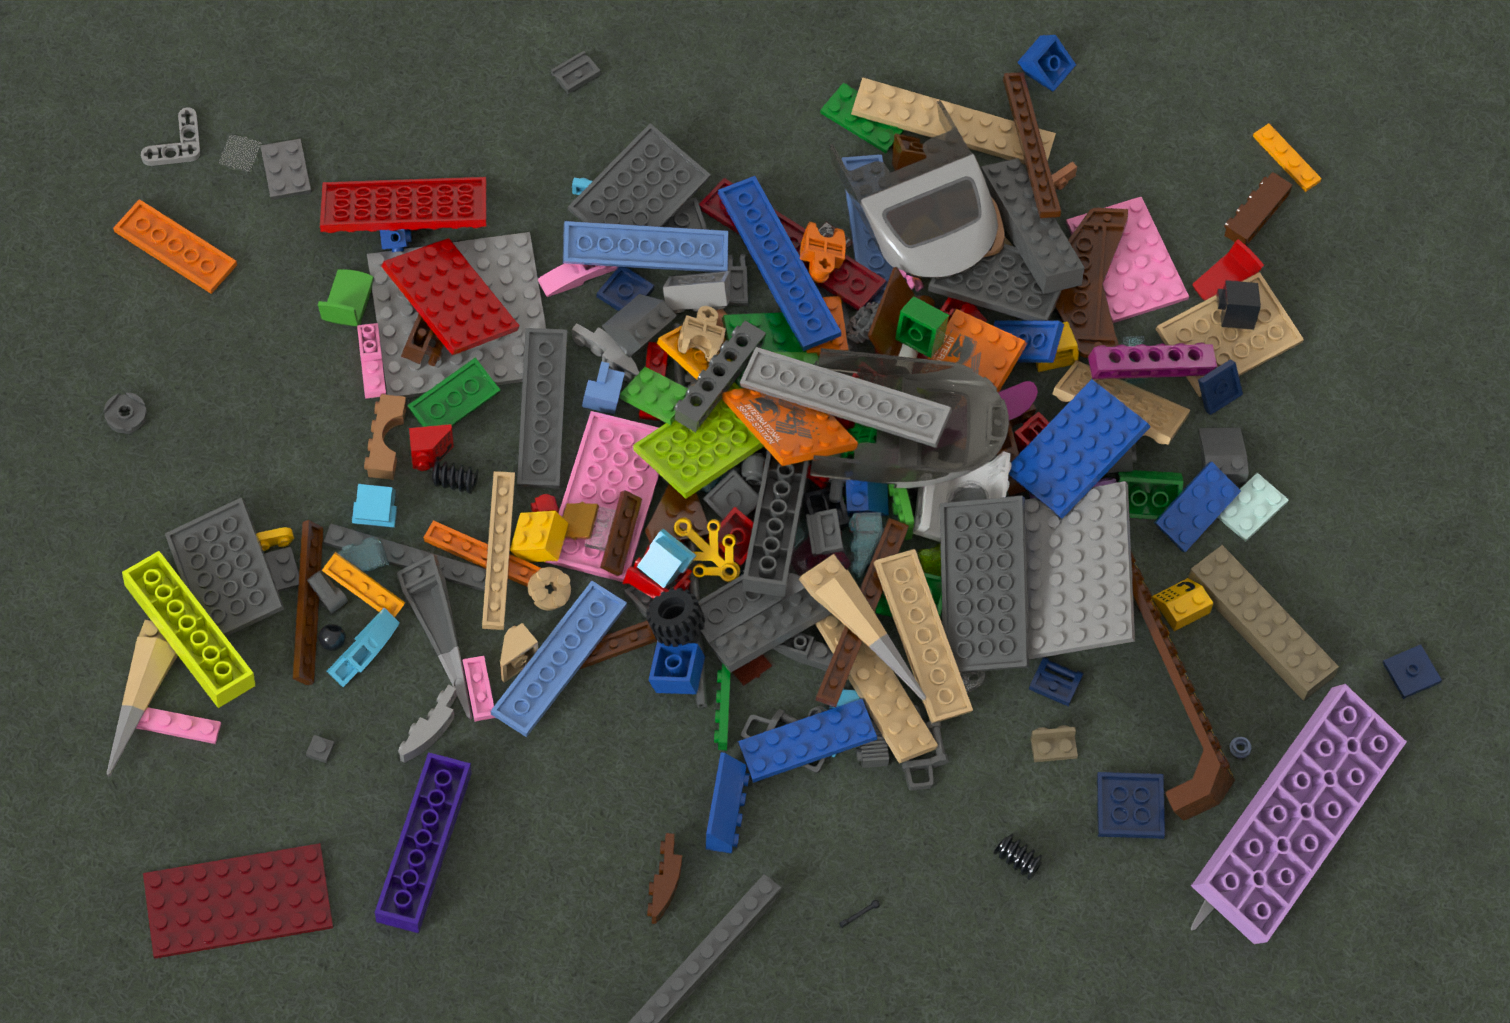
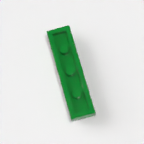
(721, 715)

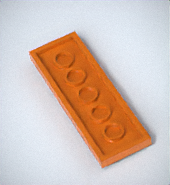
(175, 246)

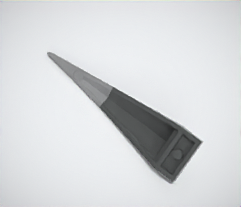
(429, 598)

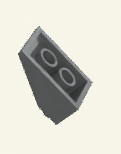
(1226, 451)

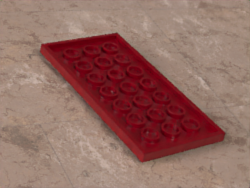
(237, 900)

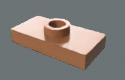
(1062, 176)

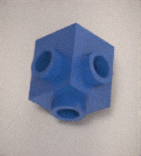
(388, 240)

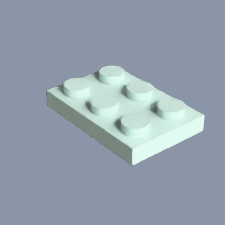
(1252, 507)

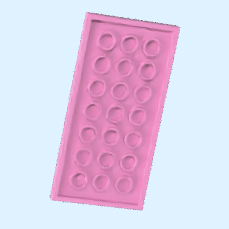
(600, 472)

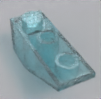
(866, 534)

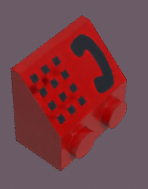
(429, 445)

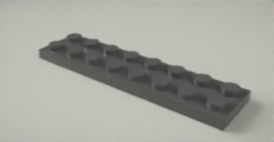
(542, 408)

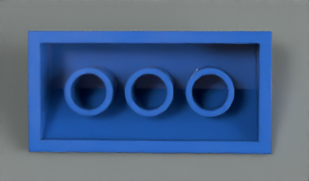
(726, 804)

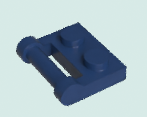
(1054, 686)

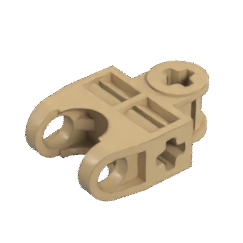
(702, 333)

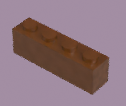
(1258, 209)

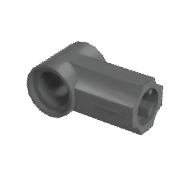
(329, 595)

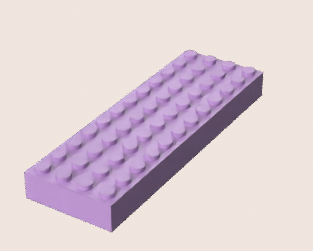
(1299, 814)

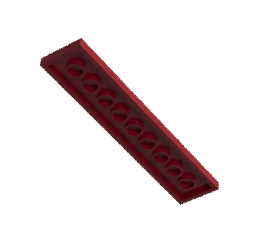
(850, 282)

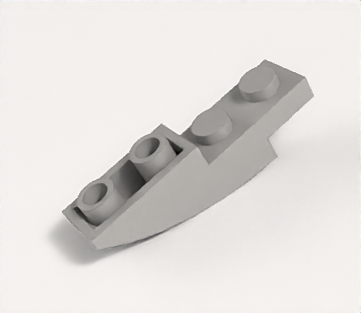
(603, 344)
(427, 732)

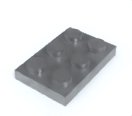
(285, 169)

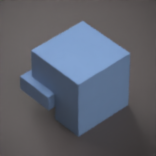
(605, 392)

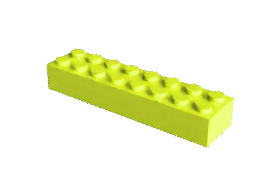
(188, 629)

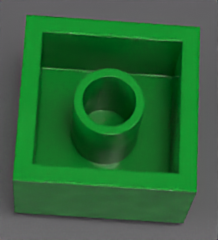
(922, 327)

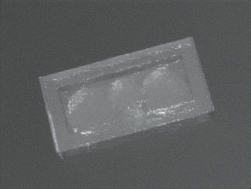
(601, 529)

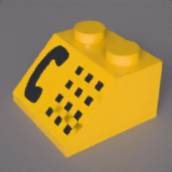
(1183, 603)

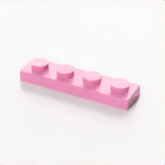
(180, 725)

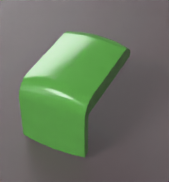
(347, 298)

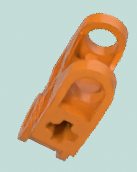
(822, 252)

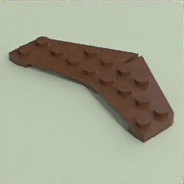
(1086, 305)

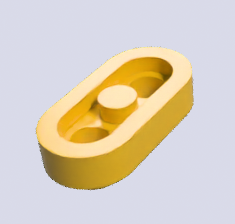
(280, 537)

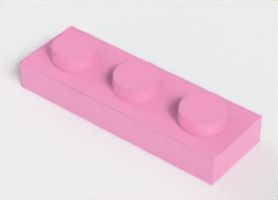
(478, 688)

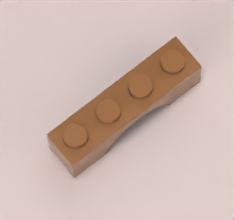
(390, 413)

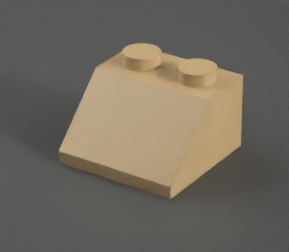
(517, 651)

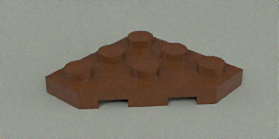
(673, 507)

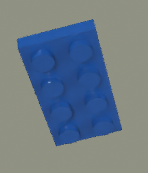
(1040, 336)
(1197, 506)

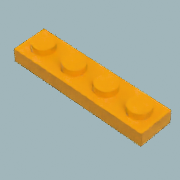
(1287, 157)
(362, 585)

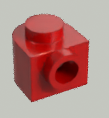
(544, 503)

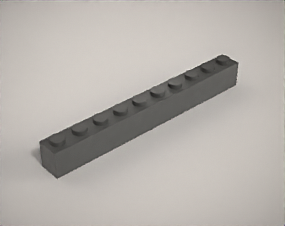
(709, 952)

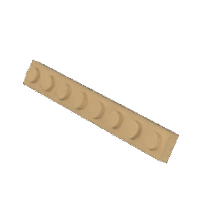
(498, 550)

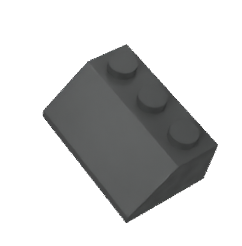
(638, 322)

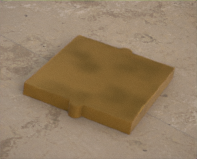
(580, 519)

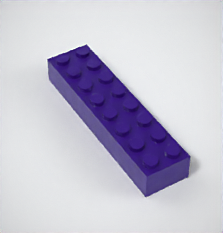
(423, 843)

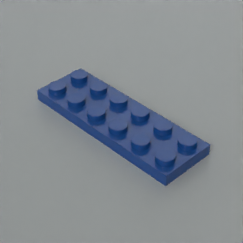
(807, 740)

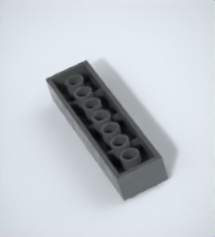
(1036, 238)
(775, 527)

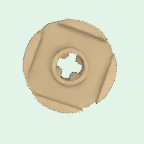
(540, 594)

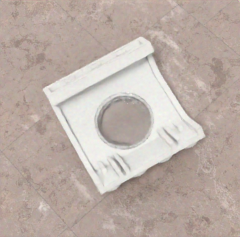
(983, 483)

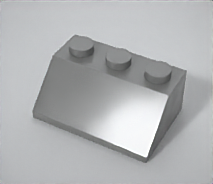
(697, 290)

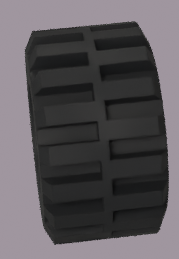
(688, 616)

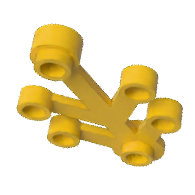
(710, 552)

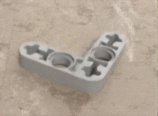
(185, 145)

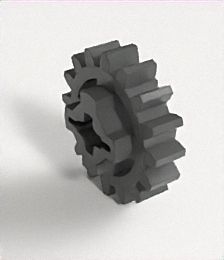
(861, 323)

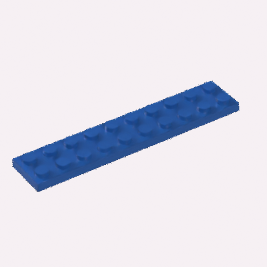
(779, 263)

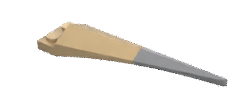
(840, 595)
(148, 669)

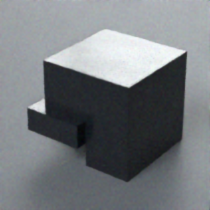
(1239, 304)
(819, 501)

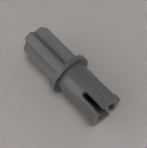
(836, 489)

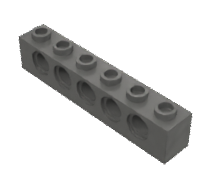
(694, 416)

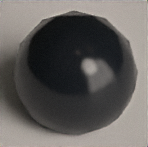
(332, 637)

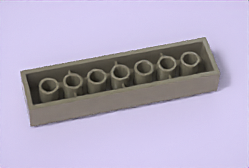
(1264, 623)

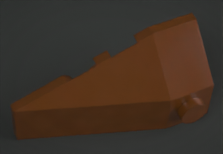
(907, 151)

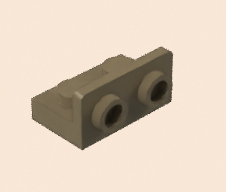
(1054, 744)

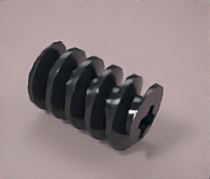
(454, 478)
(1018, 856)

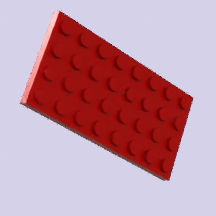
(403, 204)

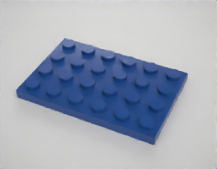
(1077, 448)

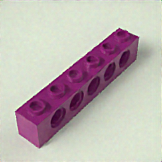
(1144, 367)

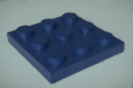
(1130, 805)

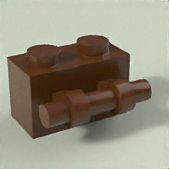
(418, 343)

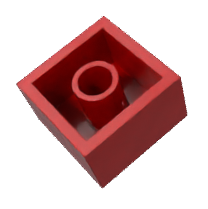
(741, 527)

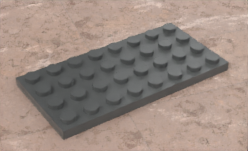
(985, 583)

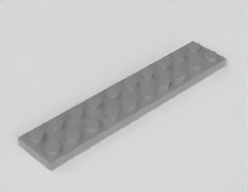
(846, 397)

